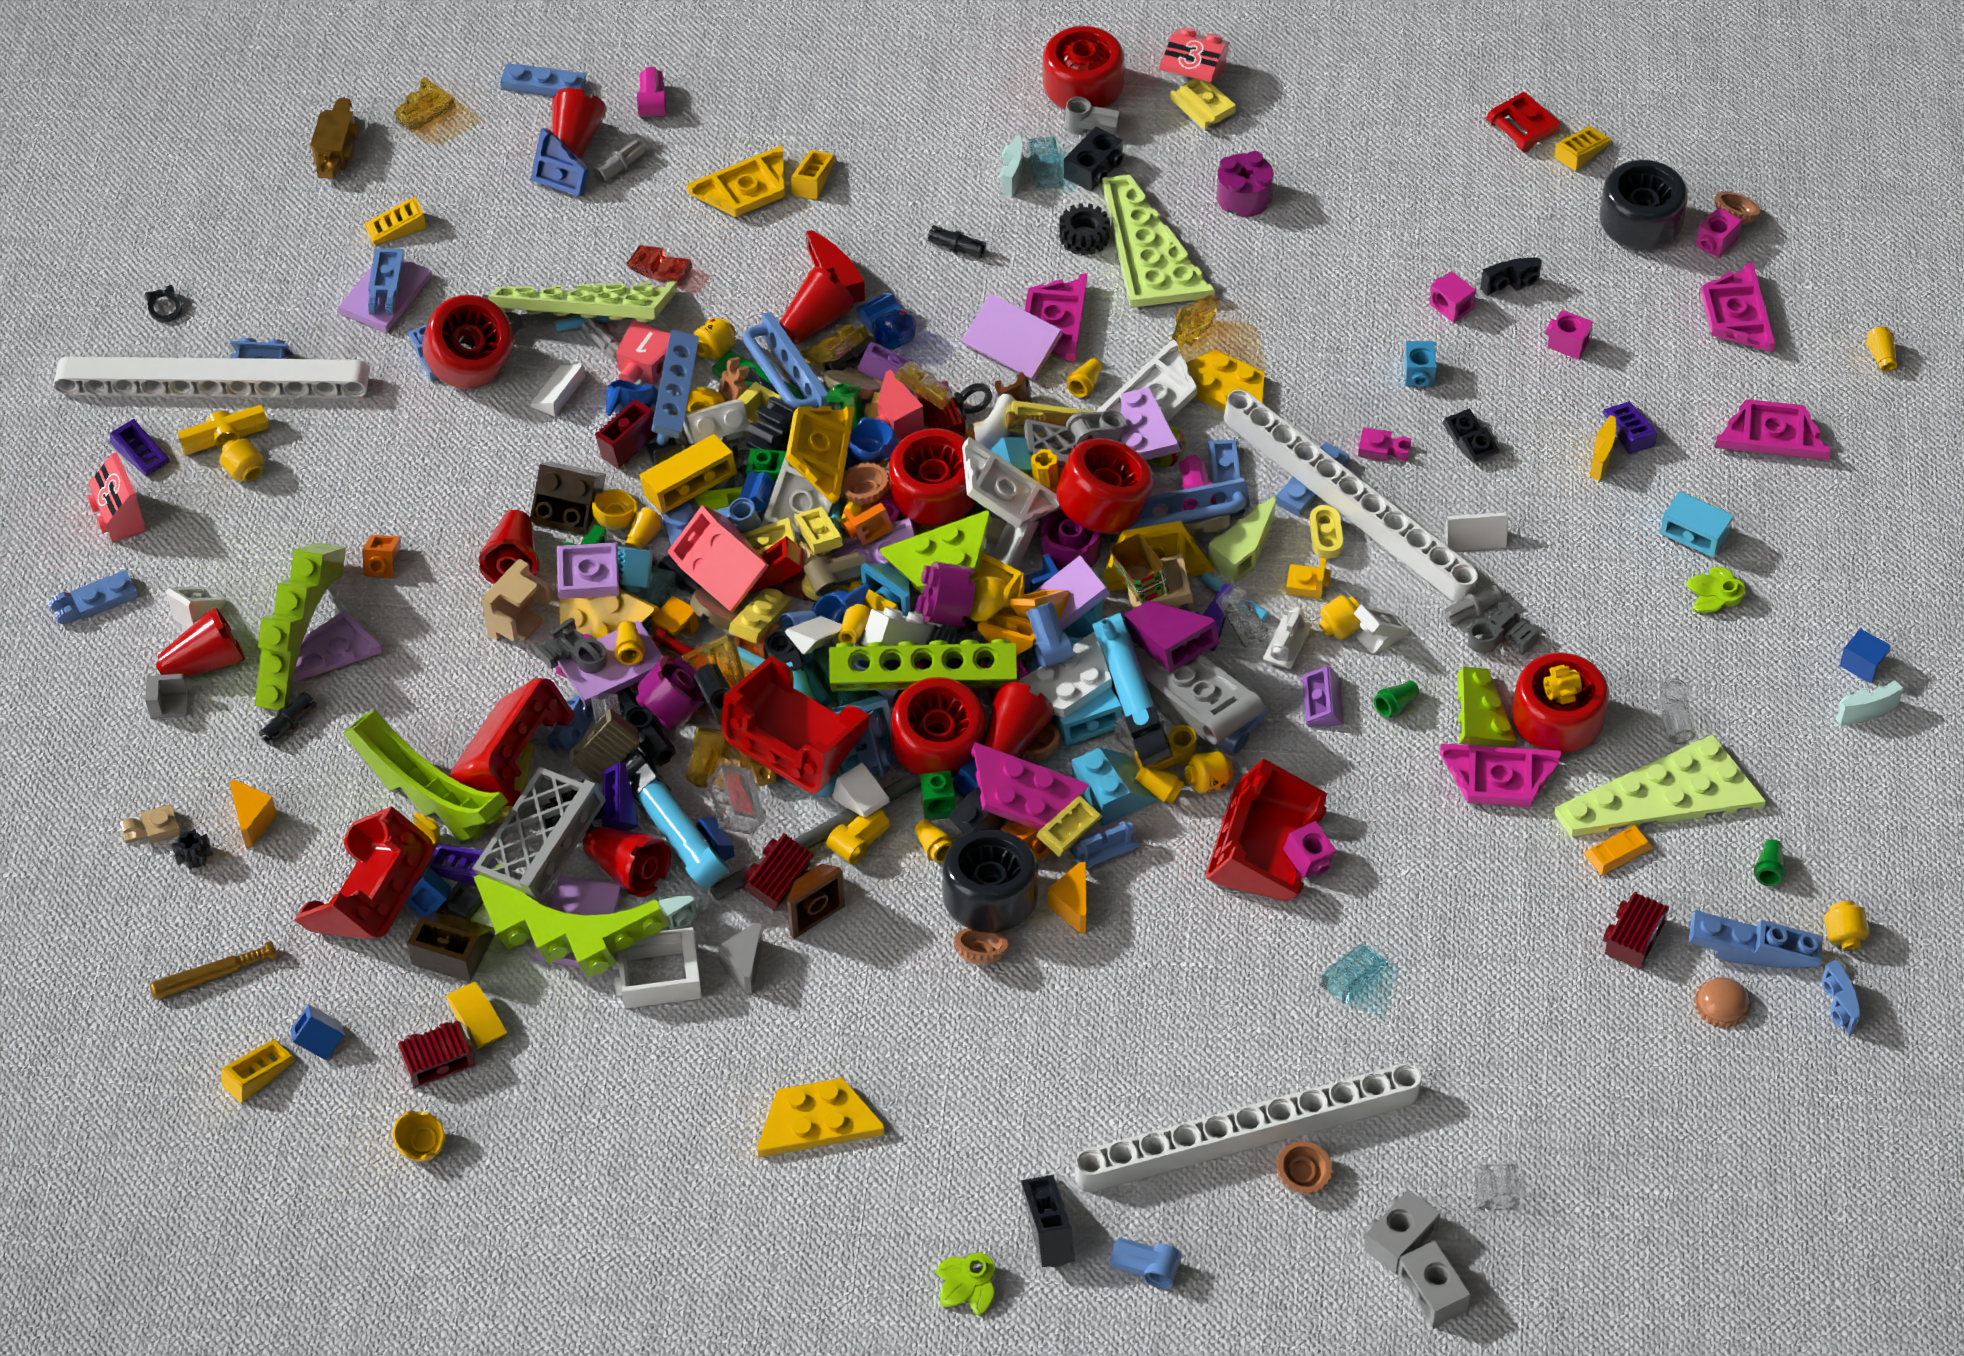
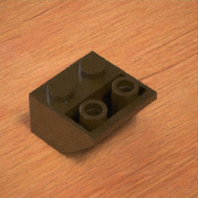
(565, 496)
(449, 944)

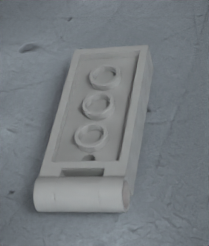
(1201, 696)

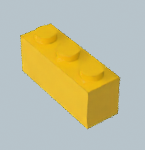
(688, 473)

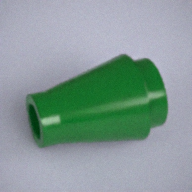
(1394, 699)
(1770, 864)

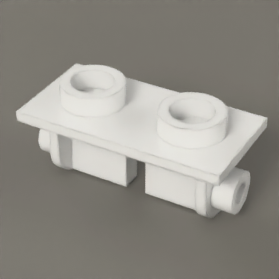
(1288, 639)

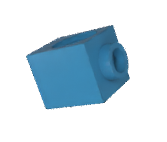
(1420, 363)

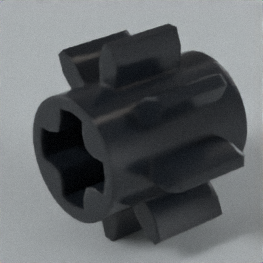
(192, 849)

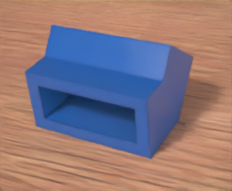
(876, 307)
(758, 489)
(723, 846)

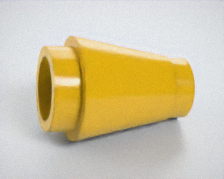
(1882, 346)
(1084, 378)
(643, 528)
(854, 623)
(629, 646)
(1160, 783)
(933, 840)

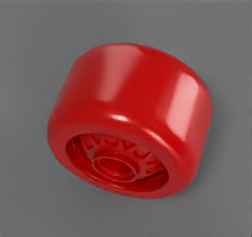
(1084, 65)
(472, 322)
(930, 477)
(1104, 485)
(1554, 725)
(936, 726)

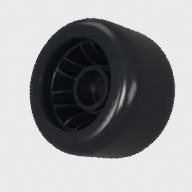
(1643, 204)
(990, 881)

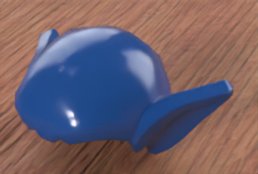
(623, 392)
(872, 441)
(835, 603)

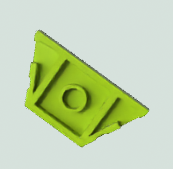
(953, 544)

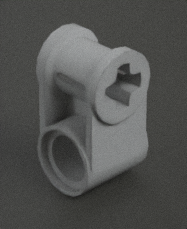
(1097, 425)

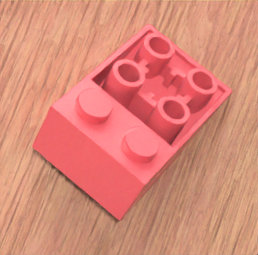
(718, 557)

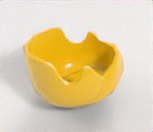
(614, 509)
(418, 1136)

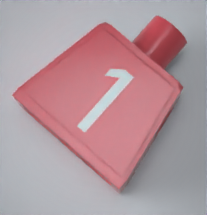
(642, 353)

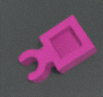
(1379, 444)

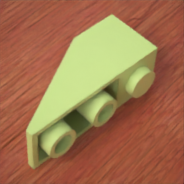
(1240, 546)

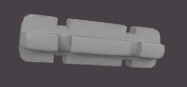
(601, 337)

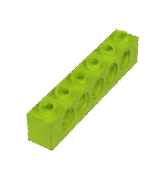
(877, 677)

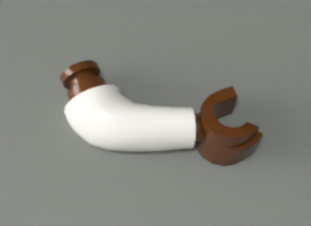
(994, 427)

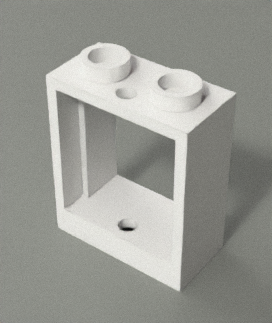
(656, 945)

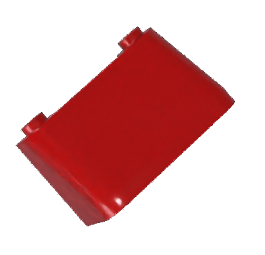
(787, 728)
(491, 755)
(1255, 827)
(389, 864)

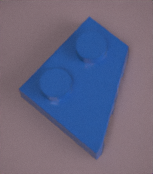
(557, 165)

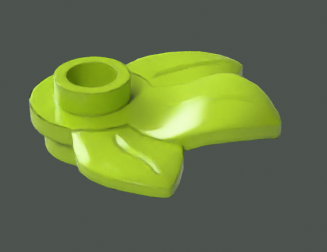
(1716, 590)
(964, 1285)

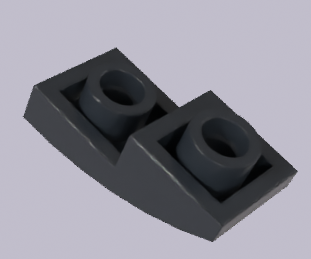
(1516, 273)
(1468, 435)

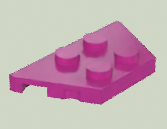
(1062, 307)
(1737, 309)
(1773, 430)
(1499, 773)
(1022, 789)

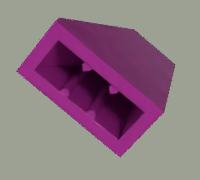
(1171, 633)

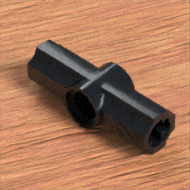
(652, 739)

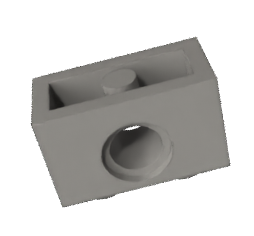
(1406, 1212)
(1436, 1302)

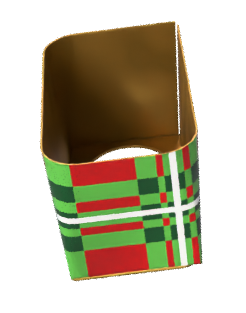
(1128, 555)

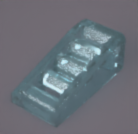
(1045, 145)
(661, 588)
(1346, 991)

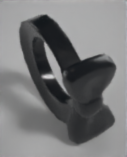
(152, 296)
(961, 397)

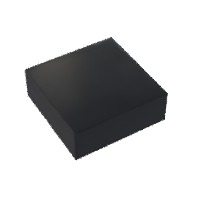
(462, 901)

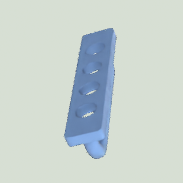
(791, 361)
(664, 421)
(1236, 500)

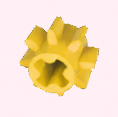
(1562, 684)

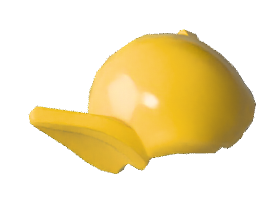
(992, 595)

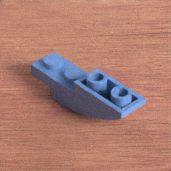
(1757, 945)

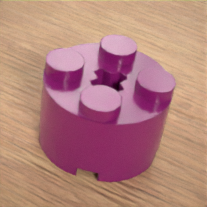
(1245, 183)
(1067, 540)
(946, 594)
(670, 692)

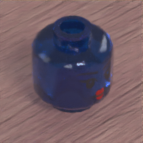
(894, 329)

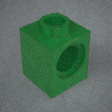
(937, 795)

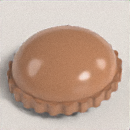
(1738, 206)
(865, 483)
(1043, 746)
(980, 947)
(1722, 1002)
(1304, 1167)

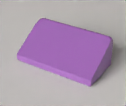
(880, 360)
(1322, 698)

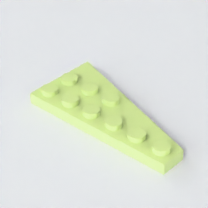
(1149, 253)
(589, 300)
(1668, 790)

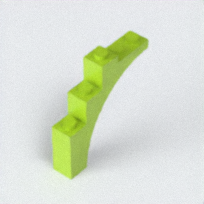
(282, 633)
(432, 791)
(556, 934)

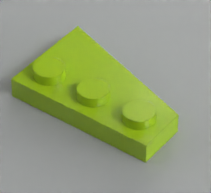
(1482, 711)

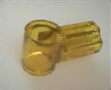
(707, 750)

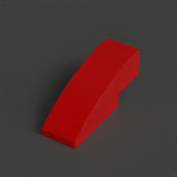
(835, 261)
(784, 561)

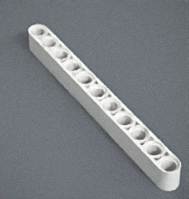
(212, 377)
(1350, 496)
(1237, 1138)

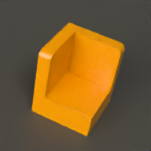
(674, 617)

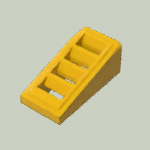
(1576, 159)
(811, 177)
(410, 218)
(242, 1084)

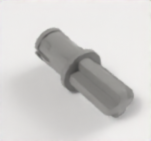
(619, 161)
(1473, 605)

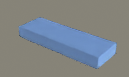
(1224, 465)

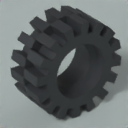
(1084, 217)

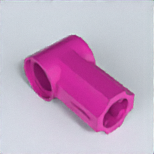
(651, 98)
(1193, 475)

